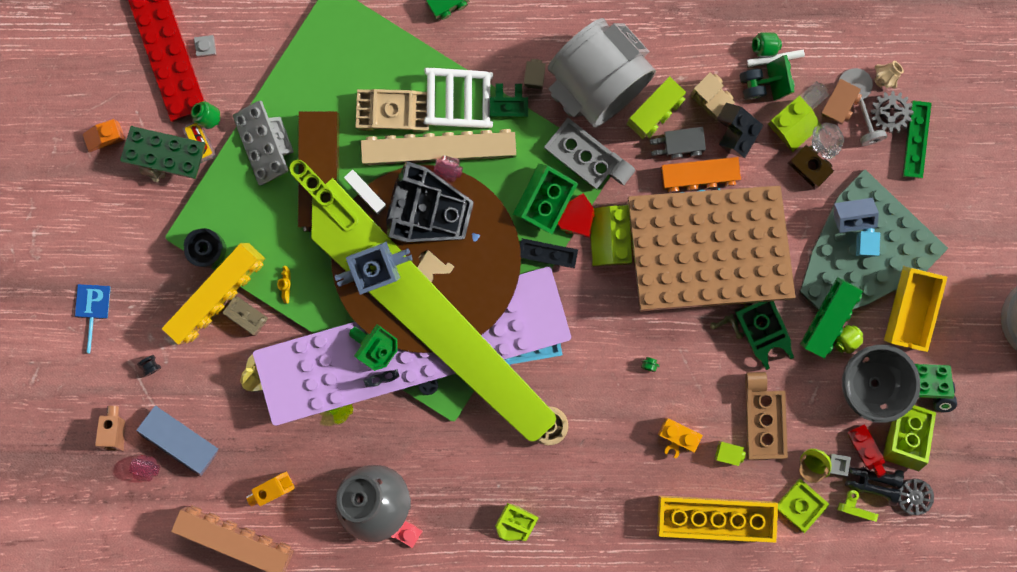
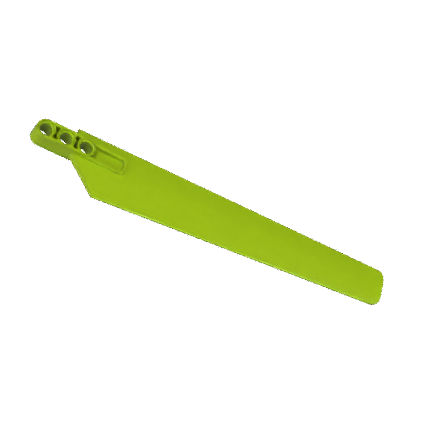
(345, 229)

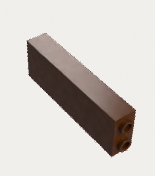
(320, 151)

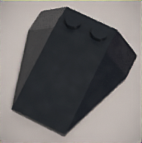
(426, 207)

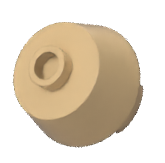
(557, 431)

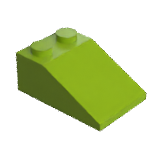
(911, 439)

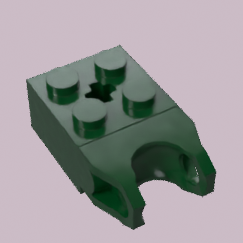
(765, 336)

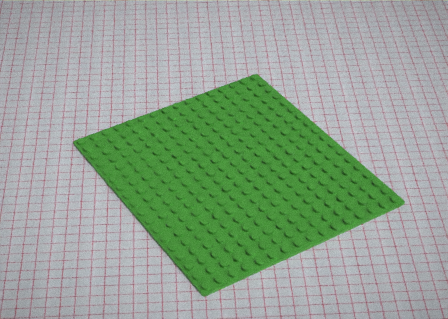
(328, 60)

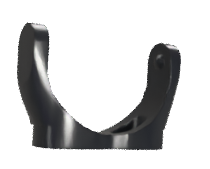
(368, 382)

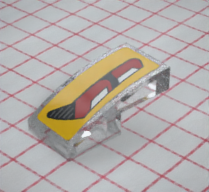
(196, 132)

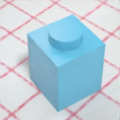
(868, 243)

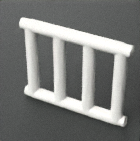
(467, 75)

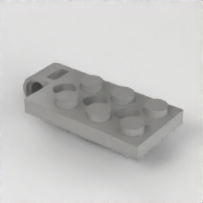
(615, 165)

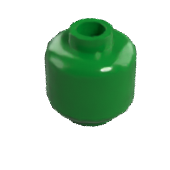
(766, 44)
(205, 115)

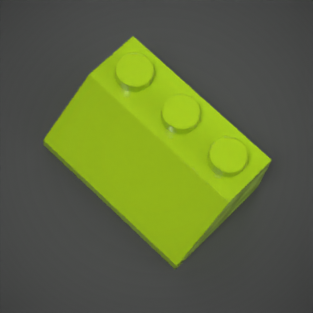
(611, 236)

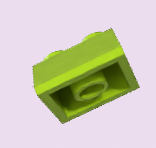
(795, 123)

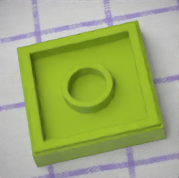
(802, 505)

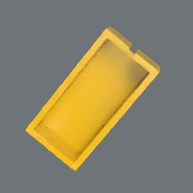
(915, 308)

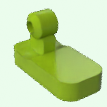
(849, 507)

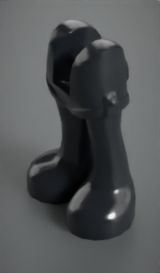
(890, 494)

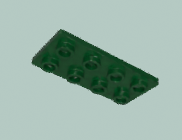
(162, 152)

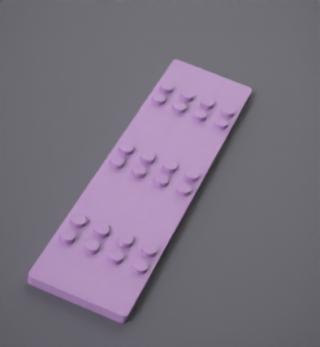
(323, 374)

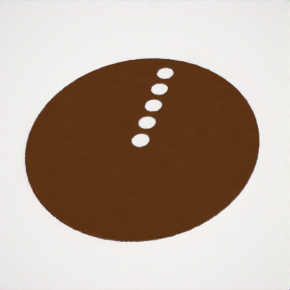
(482, 273)

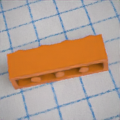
(700, 174)

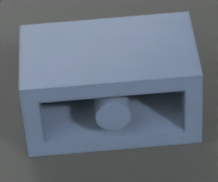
(856, 215)

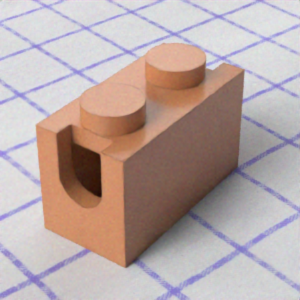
(841, 102)

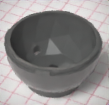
(896, 383)
(383, 505)

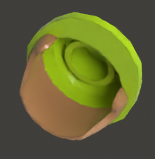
(814, 465)

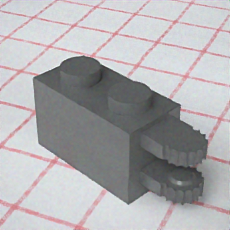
(680, 143)

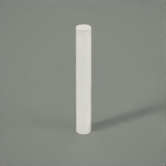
(765, 60)

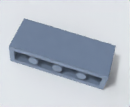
(177, 440)

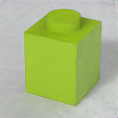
(730, 453)

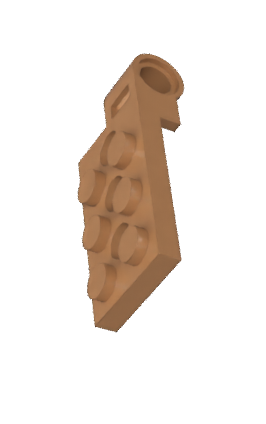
(756, 388)

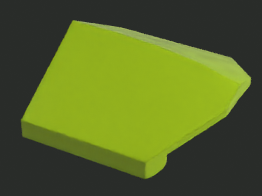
(515, 523)

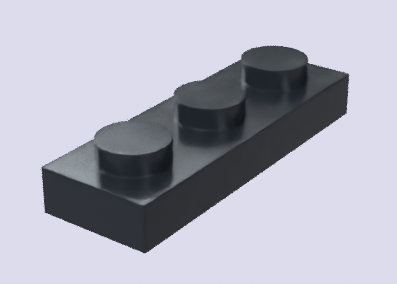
(548, 253)

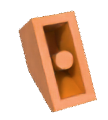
(103, 135)

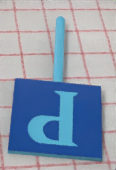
(93, 303)

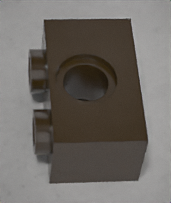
(800, 165)

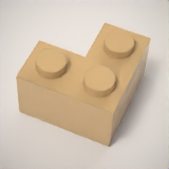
(711, 96)

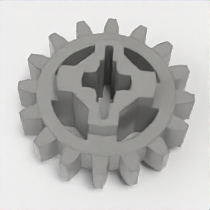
(883, 112)

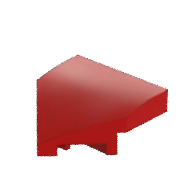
(577, 216)

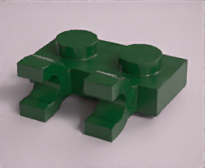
(508, 106)

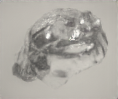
(829, 146)

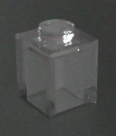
(815, 94)

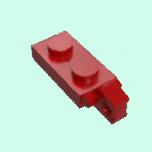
(867, 449)

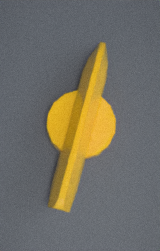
(284, 284)

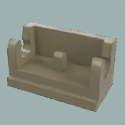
(245, 315)

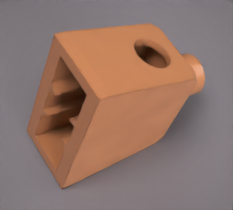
(111, 438)

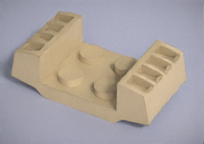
(391, 110)

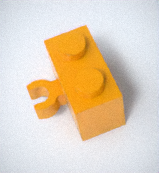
(679, 436)

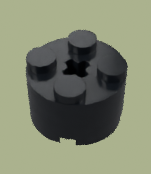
(194, 251)

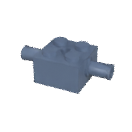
(372, 279)

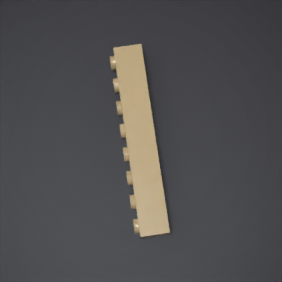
(430, 147)

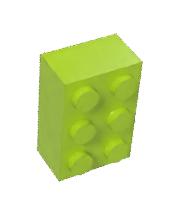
(657, 108)

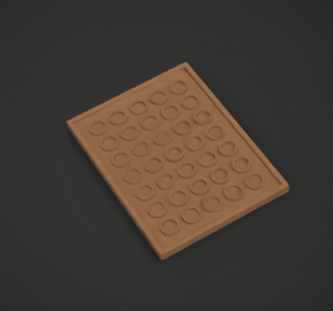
(710, 248)

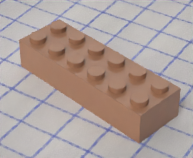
(232, 540)

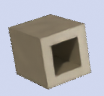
(534, 74)

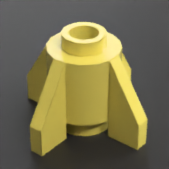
(250, 377)

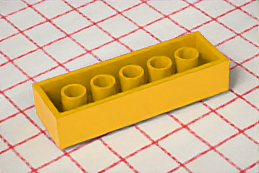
(214, 293)
(717, 519)

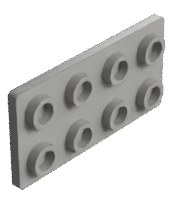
(263, 141)

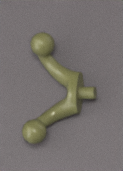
(739, 335)

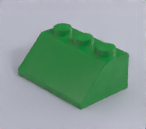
(545, 198)

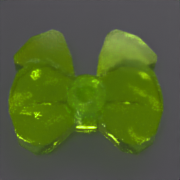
(340, 414)

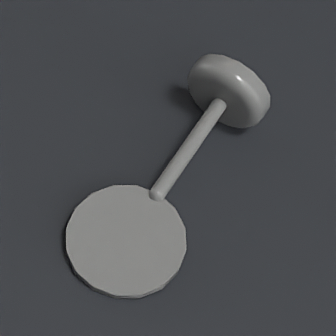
(863, 81)

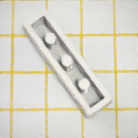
(365, 192)

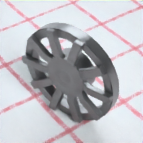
(916, 497)

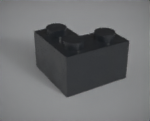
(741, 130)

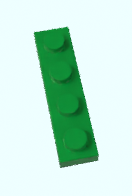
(917, 140)

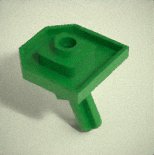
(376, 348)

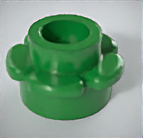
(650, 364)

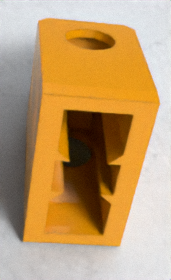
(270, 490)

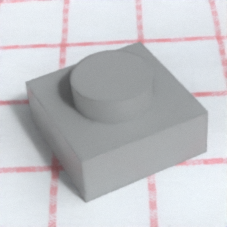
(205, 46)
(840, 464)

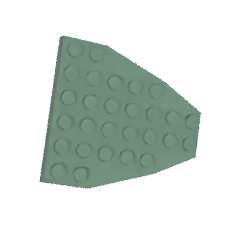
(902, 243)

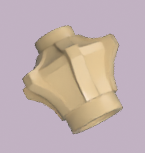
(888, 74)

